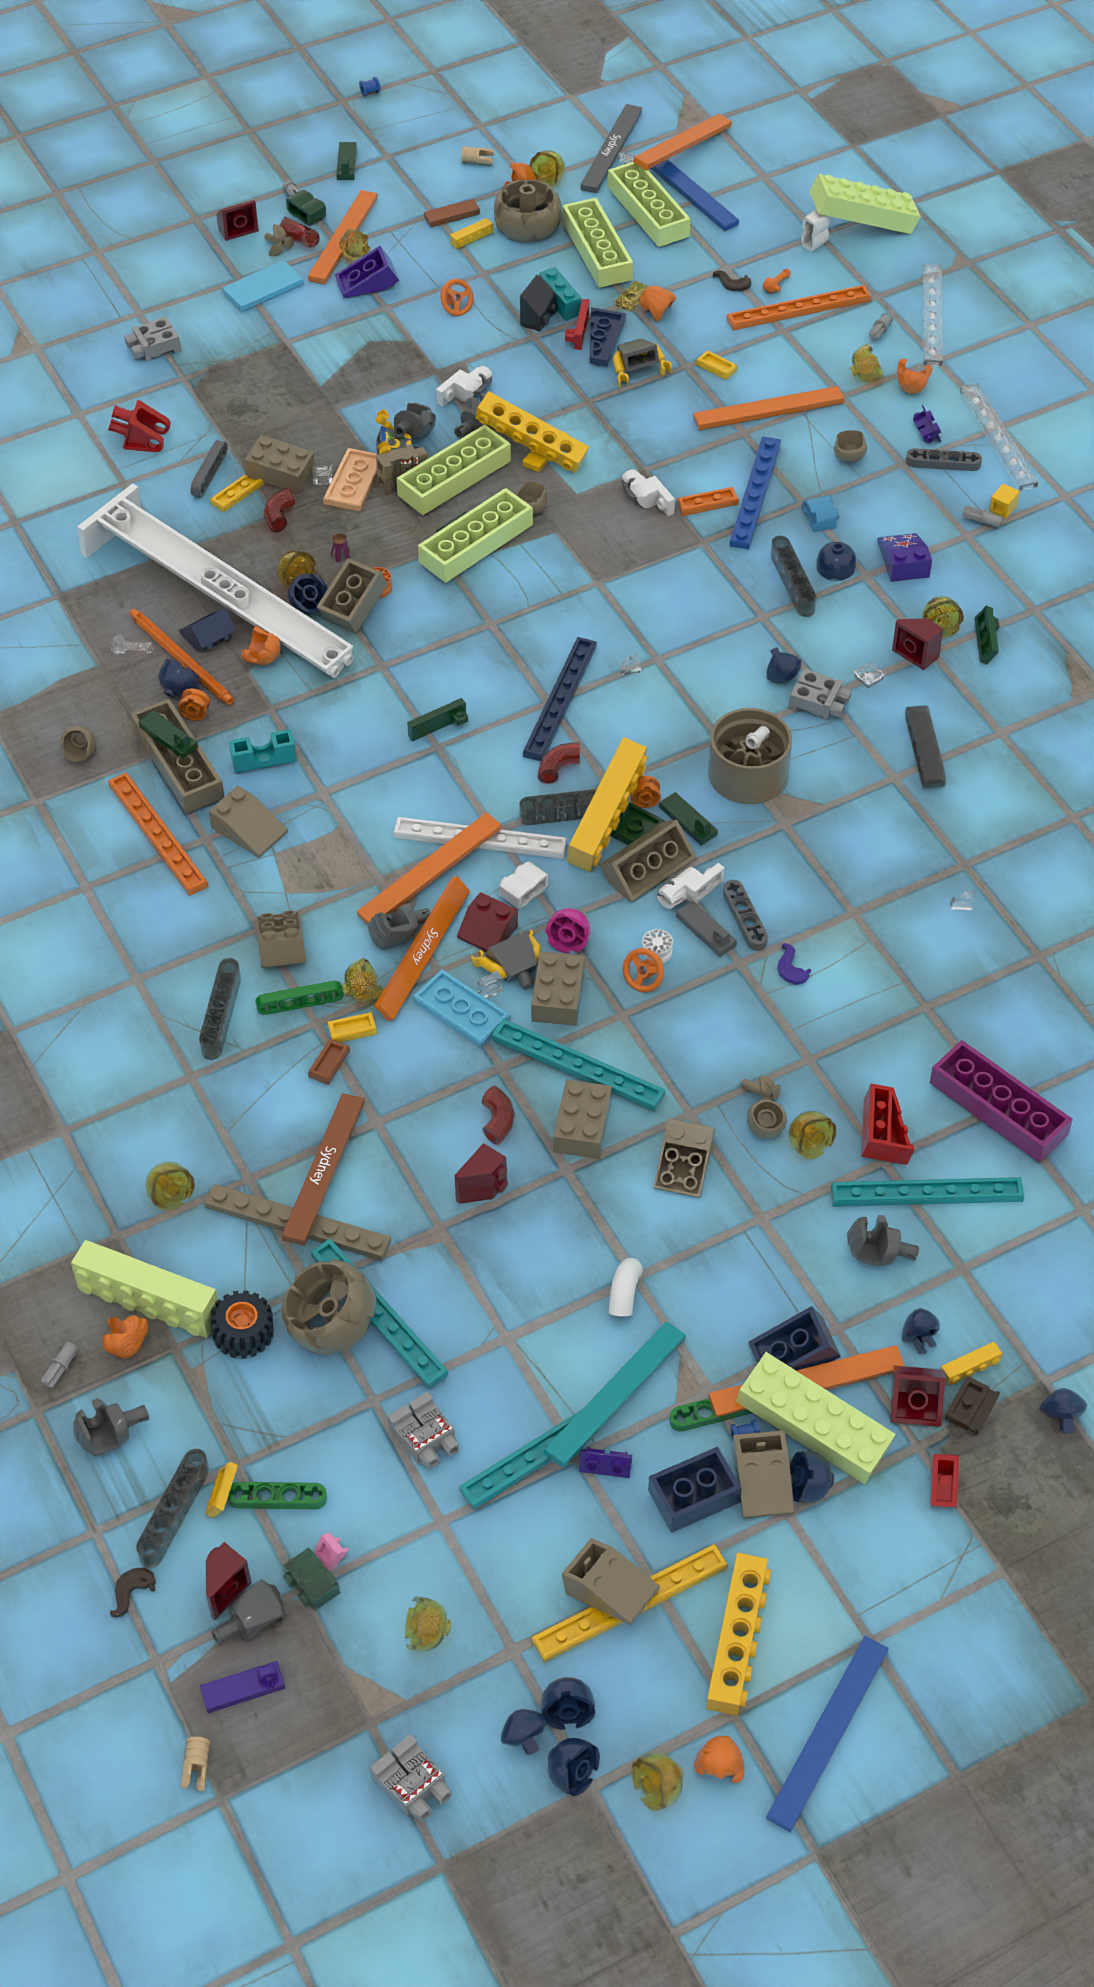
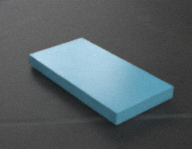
(263, 285)
(460, 1007)

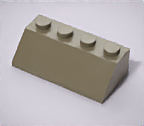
(648, 860)

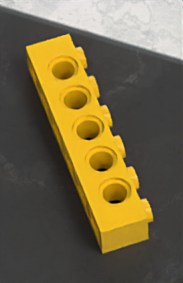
(527, 423)
(721, 1696)

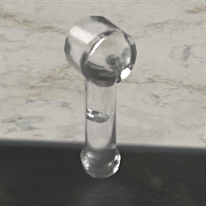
(120, 645)

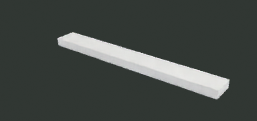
(502, 841)

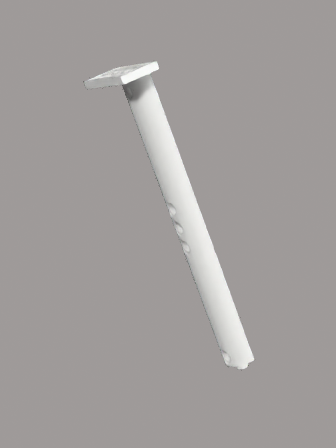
(214, 578)

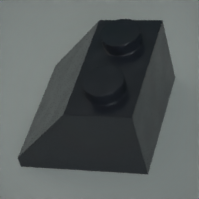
(537, 304)

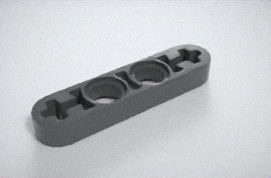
(915, 457)
(209, 468)
(746, 914)

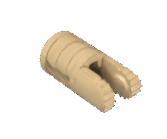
(475, 155)
(195, 1760)

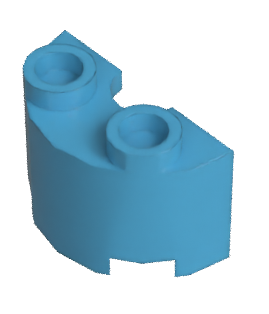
(821, 512)

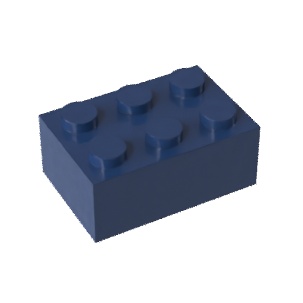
(694, 1489)

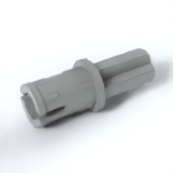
(880, 326)
(982, 516)
(59, 1365)

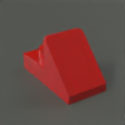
(944, 1480)

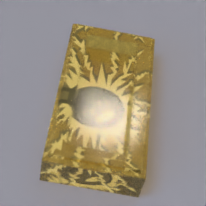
(630, 297)

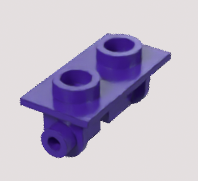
(925, 425)
(599, 1462)

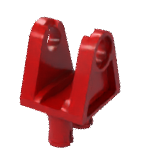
(140, 427)

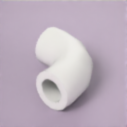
(624, 1287)

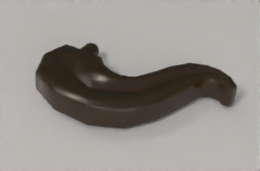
(734, 285)
(133, 1579)

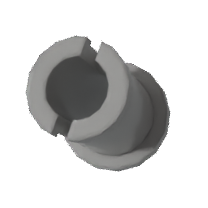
(289, 188)

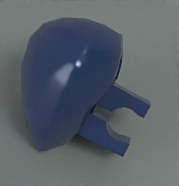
(782, 666)
(920, 1327)
(1064, 1405)
(521, 1729)

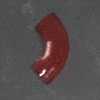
(300, 232)
(275, 507)
(556, 758)
(502, 1115)

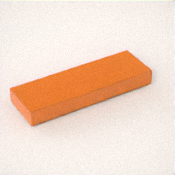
(707, 501)

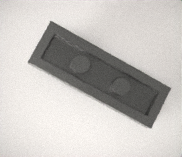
(706, 928)

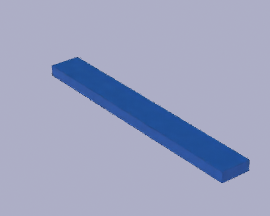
(696, 195)
(827, 1734)

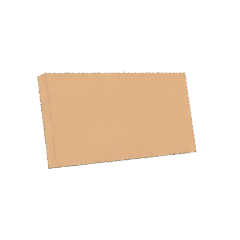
(352, 480)

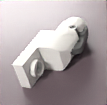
(464, 385)
(648, 491)
(689, 885)

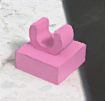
(330, 1551)

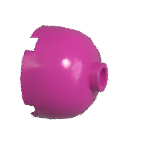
(568, 930)

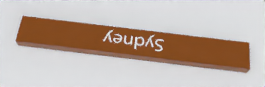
(323, 1170)

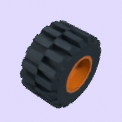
(242, 1324)

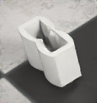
(815, 230)
(523, 885)

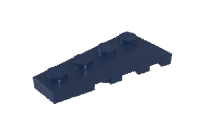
(604, 334)

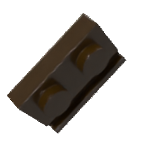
(972, 1405)

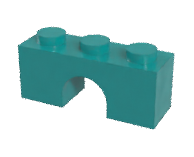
(566, 296)
(249, 757)

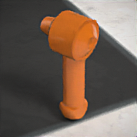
(771, 284)

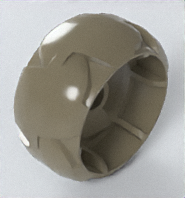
(528, 223)
(346, 1322)

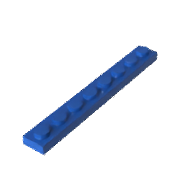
(755, 493)

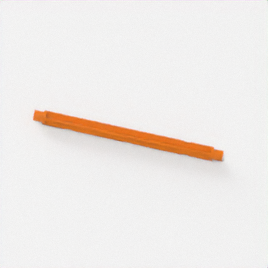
(179, 654)

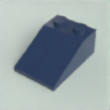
(798, 1341)

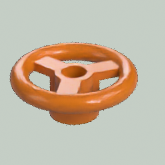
(447, 297)
(653, 966)

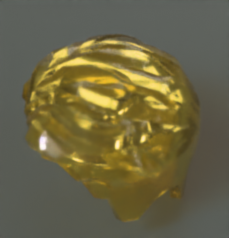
(354, 244)

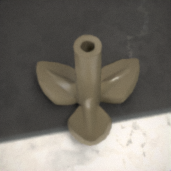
(278, 238)
(765, 1089)

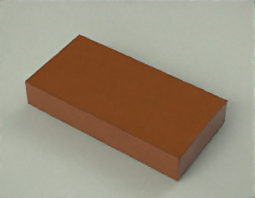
(329, 1061)

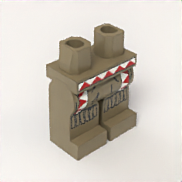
(395, 463)

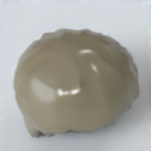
(850, 446)
(534, 495)
(77, 743)
(766, 1119)

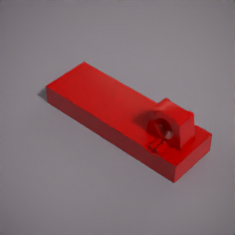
(577, 335)

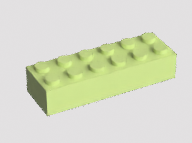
(649, 203)
(864, 203)
(597, 242)
(453, 469)
(475, 535)
(144, 1288)
(815, 1418)

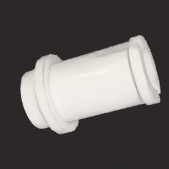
(754, 740)

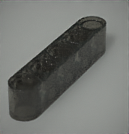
(793, 576)
(925, 746)
(555, 807)
(220, 1009)
(172, 1518)

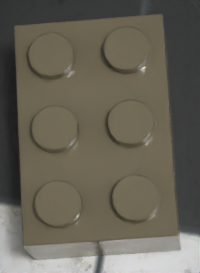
(279, 463)
(352, 595)
(558, 988)
(582, 1119)

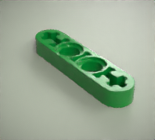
(275, 1001)
(684, 1411)
(276, 1500)

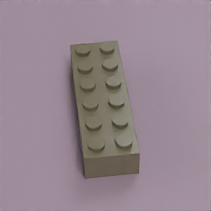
(191, 778)

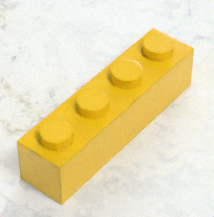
(471, 233)
(971, 1363)

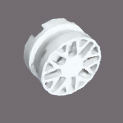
(660, 944)

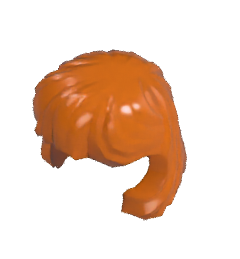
(521, 172)
(656, 300)
(912, 381)
(263, 648)
(125, 1336)
(720, 1758)

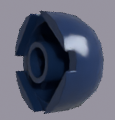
(836, 561)
(306, 593)
(177, 679)
(810, 1477)
(568, 1702)
(572, 1764)

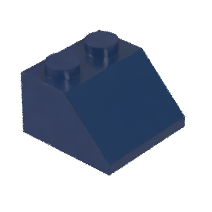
(208, 630)

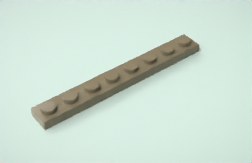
(276, 1216)

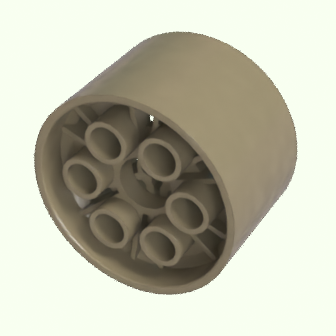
(763, 769)

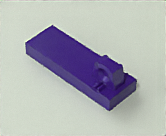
(242, 1687)

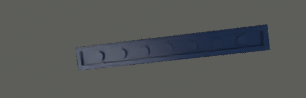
(559, 699)

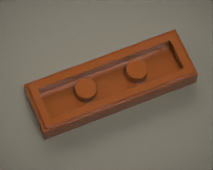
(451, 212)

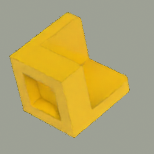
(1004, 501)

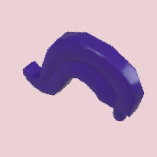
(787, 970)

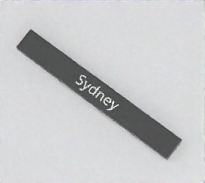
(611, 148)

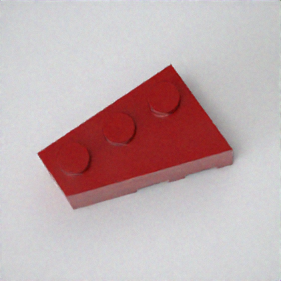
(883, 1128)

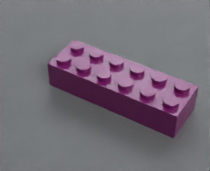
(1000, 1101)

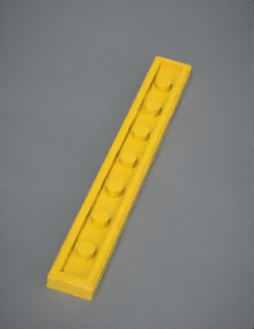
(594, 1622)

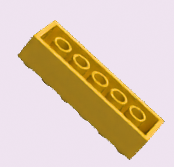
(607, 804)

